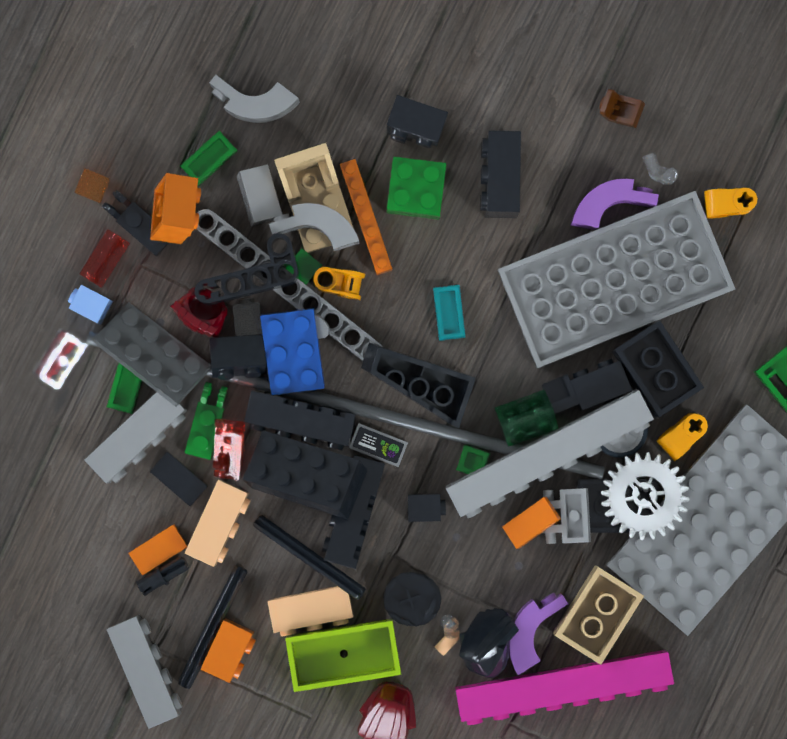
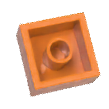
(175, 208)

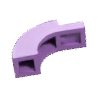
(609, 194)
(527, 620)

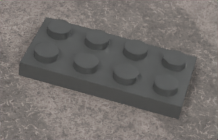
(152, 354)

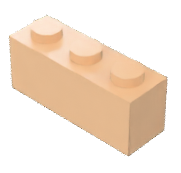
(218, 523)
(310, 610)

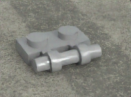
(574, 516)

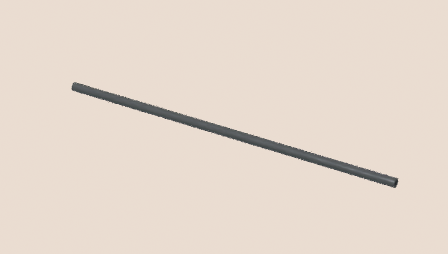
(398, 419)

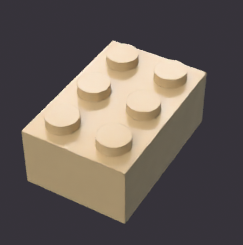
(598, 614)

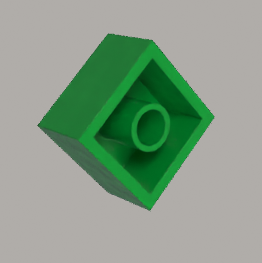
(416, 188)

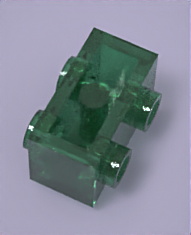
(526, 418)

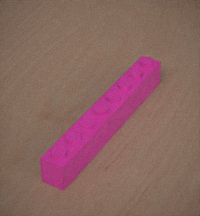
(564, 686)

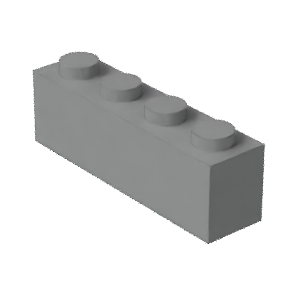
(134, 437)
(144, 671)

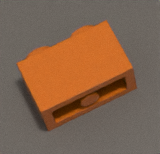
(227, 651)

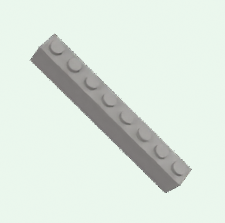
(549, 453)

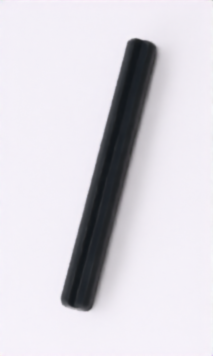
(309, 557)
(212, 626)

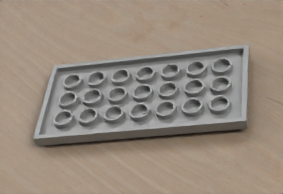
(616, 279)
(731, 516)

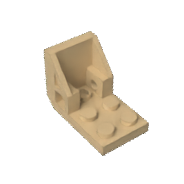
(311, 178)

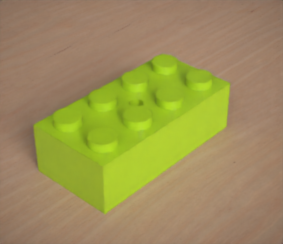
(317, 658)

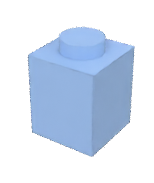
(89, 304)

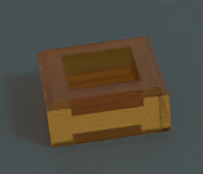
(92, 185)

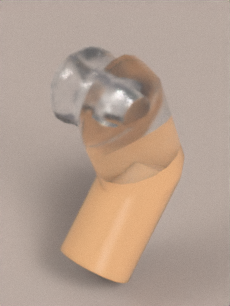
(451, 634)

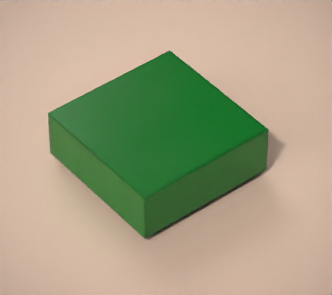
(307, 266)
(472, 460)

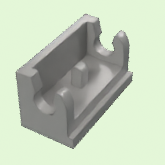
(259, 195)

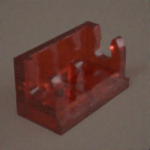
(228, 448)

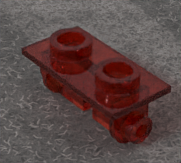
(104, 258)

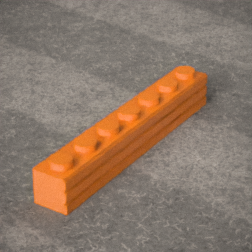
(366, 217)

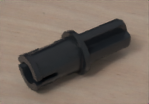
(162, 575)

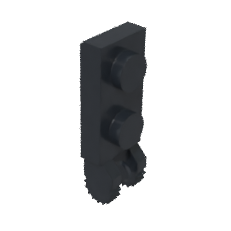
(135, 222)

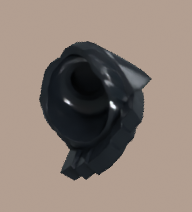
(487, 642)

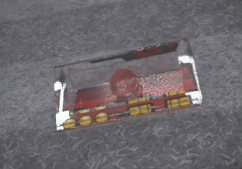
(59, 358)

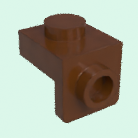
(621, 109)

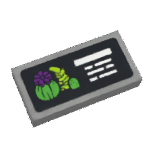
(378, 445)

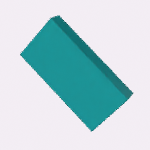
(449, 312)

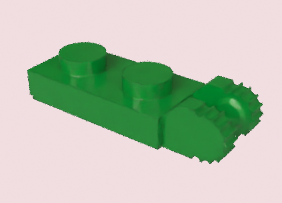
(203, 427)

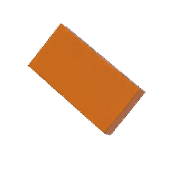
(531, 522)
(158, 549)

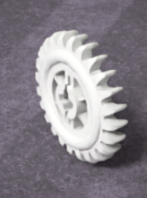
(627, 476)

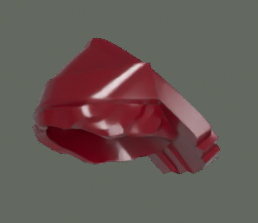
(199, 316)
(388, 712)

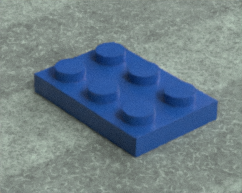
(292, 351)

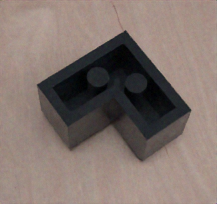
(415, 121)

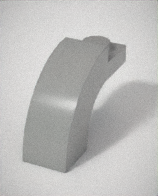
(255, 109)
(320, 218)

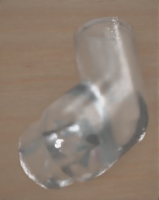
(658, 173)

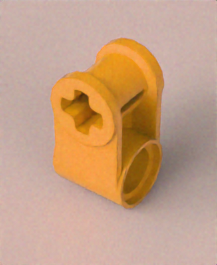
(724, 202)
(341, 282)
(679, 439)

